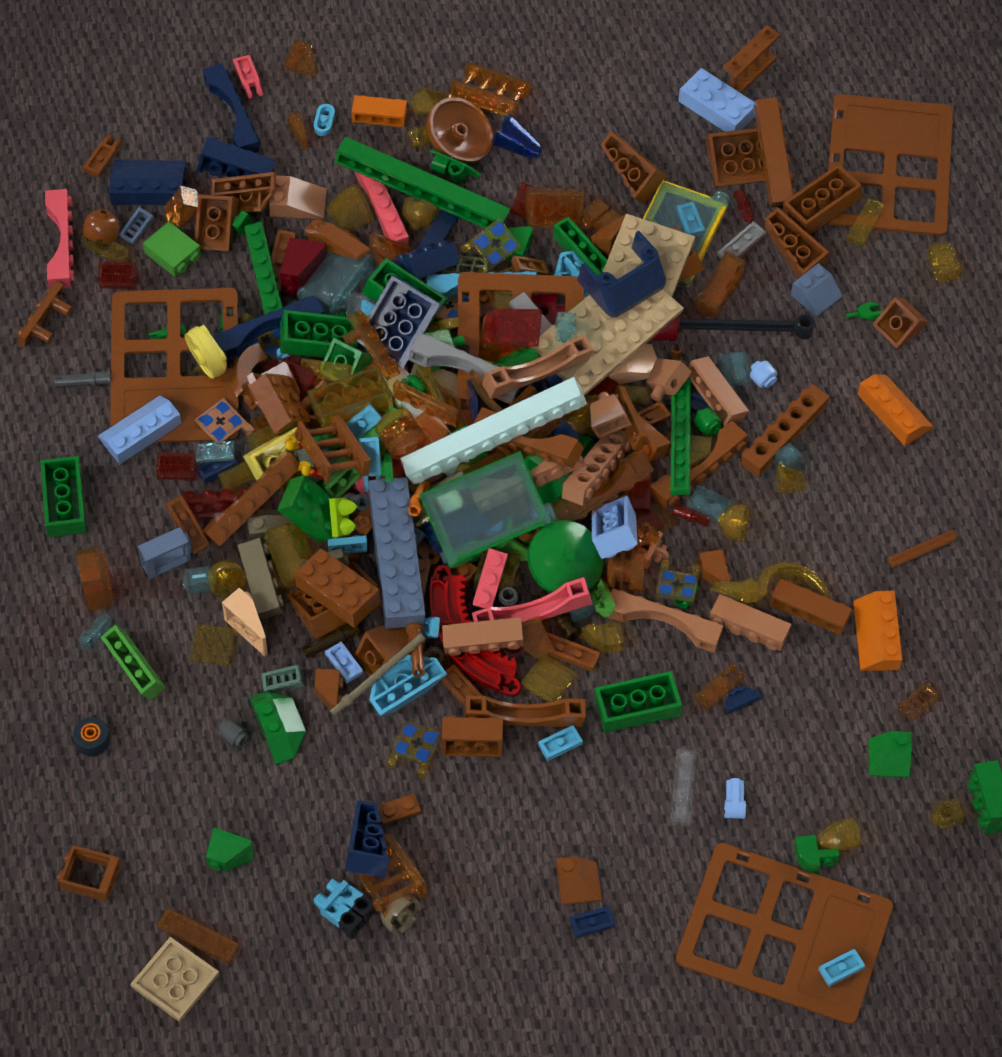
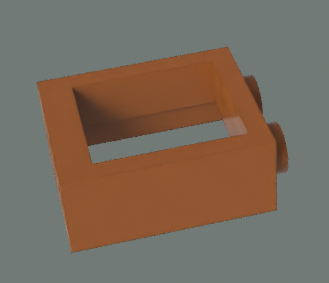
(113, 866)

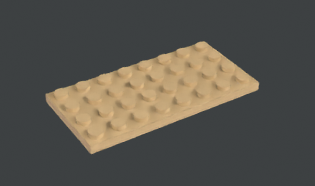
(612, 337)

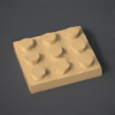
(174, 979)

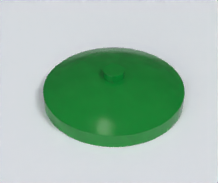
(563, 554)

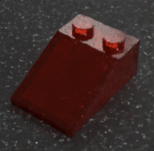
(511, 329)

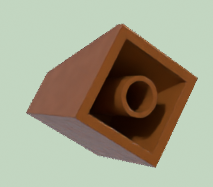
(380, 646)

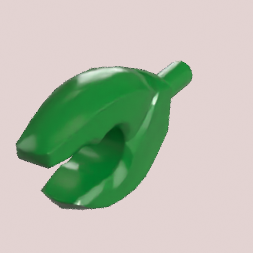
(864, 311)
(415, 382)

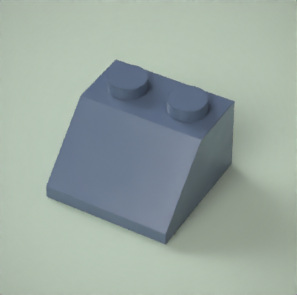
(816, 290)

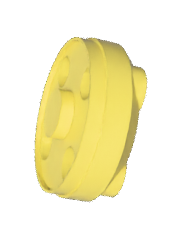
(206, 351)

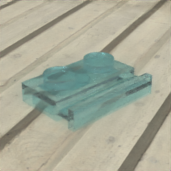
(735, 368)
(708, 503)

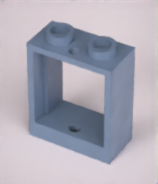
(165, 552)

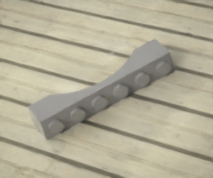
(432, 352)

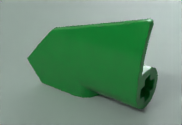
(457, 170)

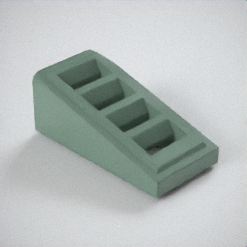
(291, 684)

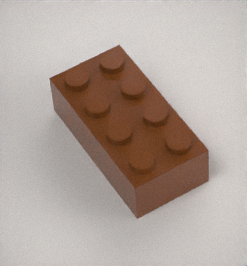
(823, 199)
(337, 587)

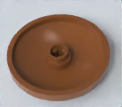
(460, 130)

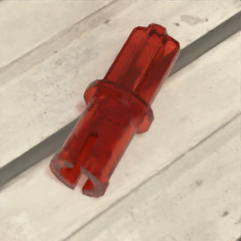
(743, 205)
(690, 515)

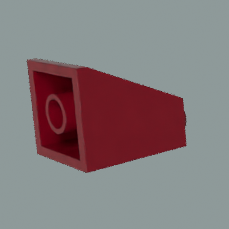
(300, 263)

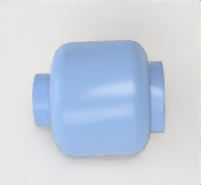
(763, 374)

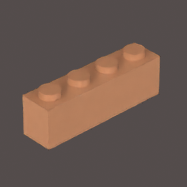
(716, 391)
(750, 623)
(482, 635)

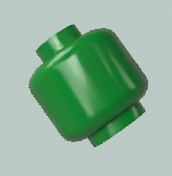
(707, 422)

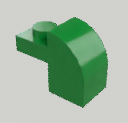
(810, 857)

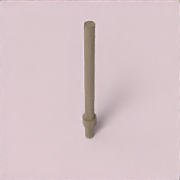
(348, 700)

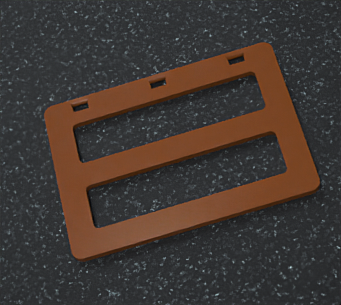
(468, 312)

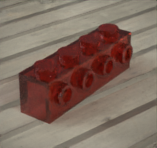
(212, 503)

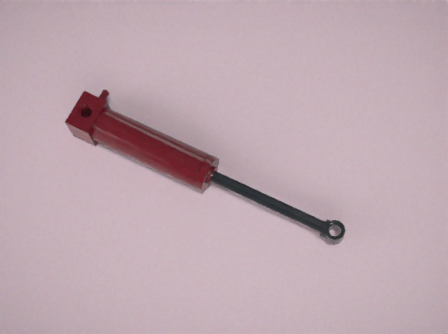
(549, 309)

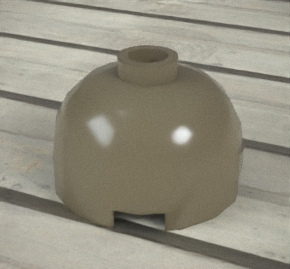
(401, 914)

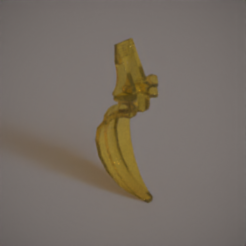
(751, 591)

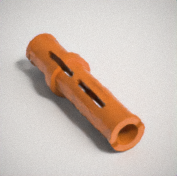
(415, 499)

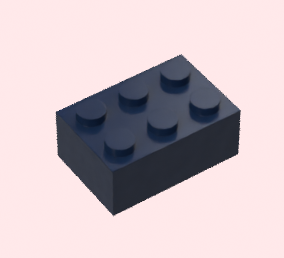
(429, 259)

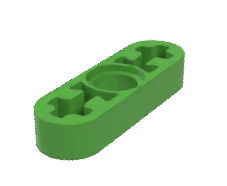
(602, 598)

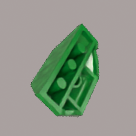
(279, 724)

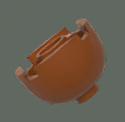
(101, 225)

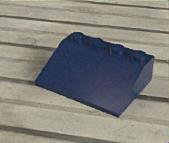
(145, 181)
(400, 317)

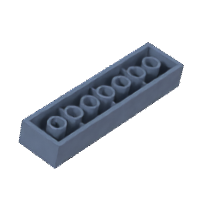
(396, 553)

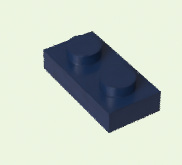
(209, 470)
(592, 922)

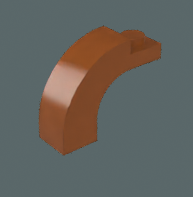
(248, 361)

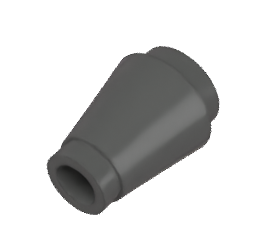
(508, 596)

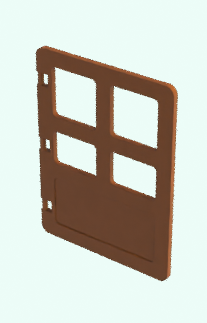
(895, 130)
(187, 393)
(831, 928)

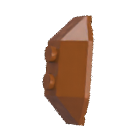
(252, 190)

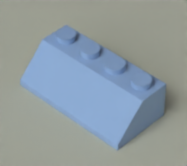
(140, 429)

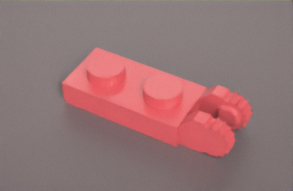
(247, 75)

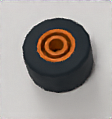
(88, 743)

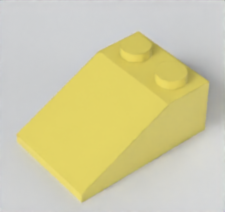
(264, 455)

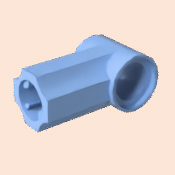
(734, 804)

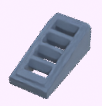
(149, 220)

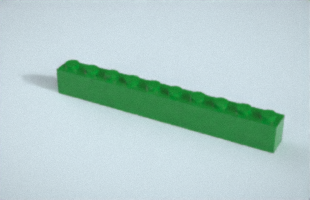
(419, 183)

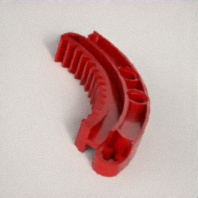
(485, 667)

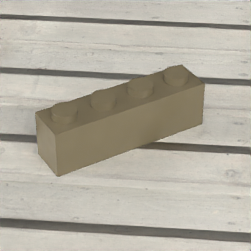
(260, 578)

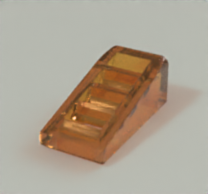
(296, 126)
(919, 692)

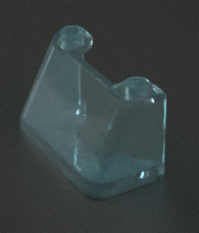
(336, 280)

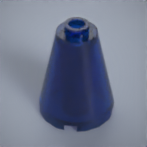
(517, 139)

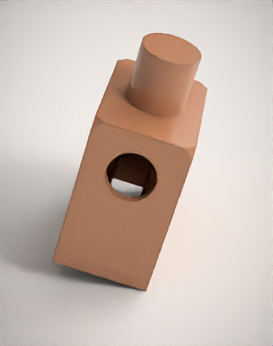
(667, 377)
(607, 415)

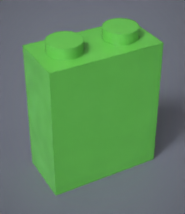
(172, 249)

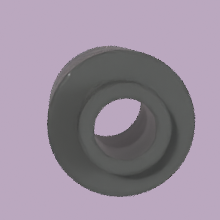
(232, 733)

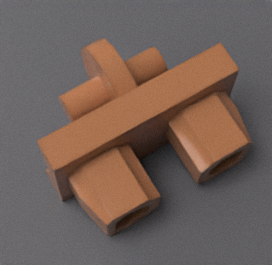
(654, 550)

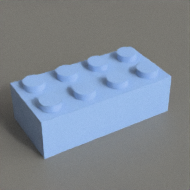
(717, 102)
(614, 527)

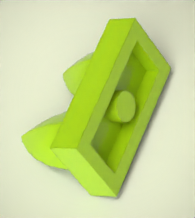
(339, 511)

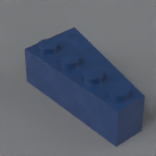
(231, 161)
(366, 844)

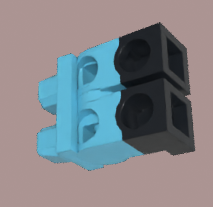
(345, 907)

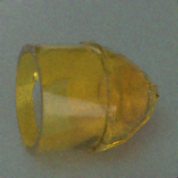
(840, 835)

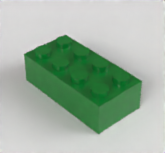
(382, 275)
(311, 332)
(63, 496)
(637, 701)

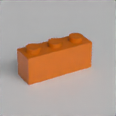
(379, 111)

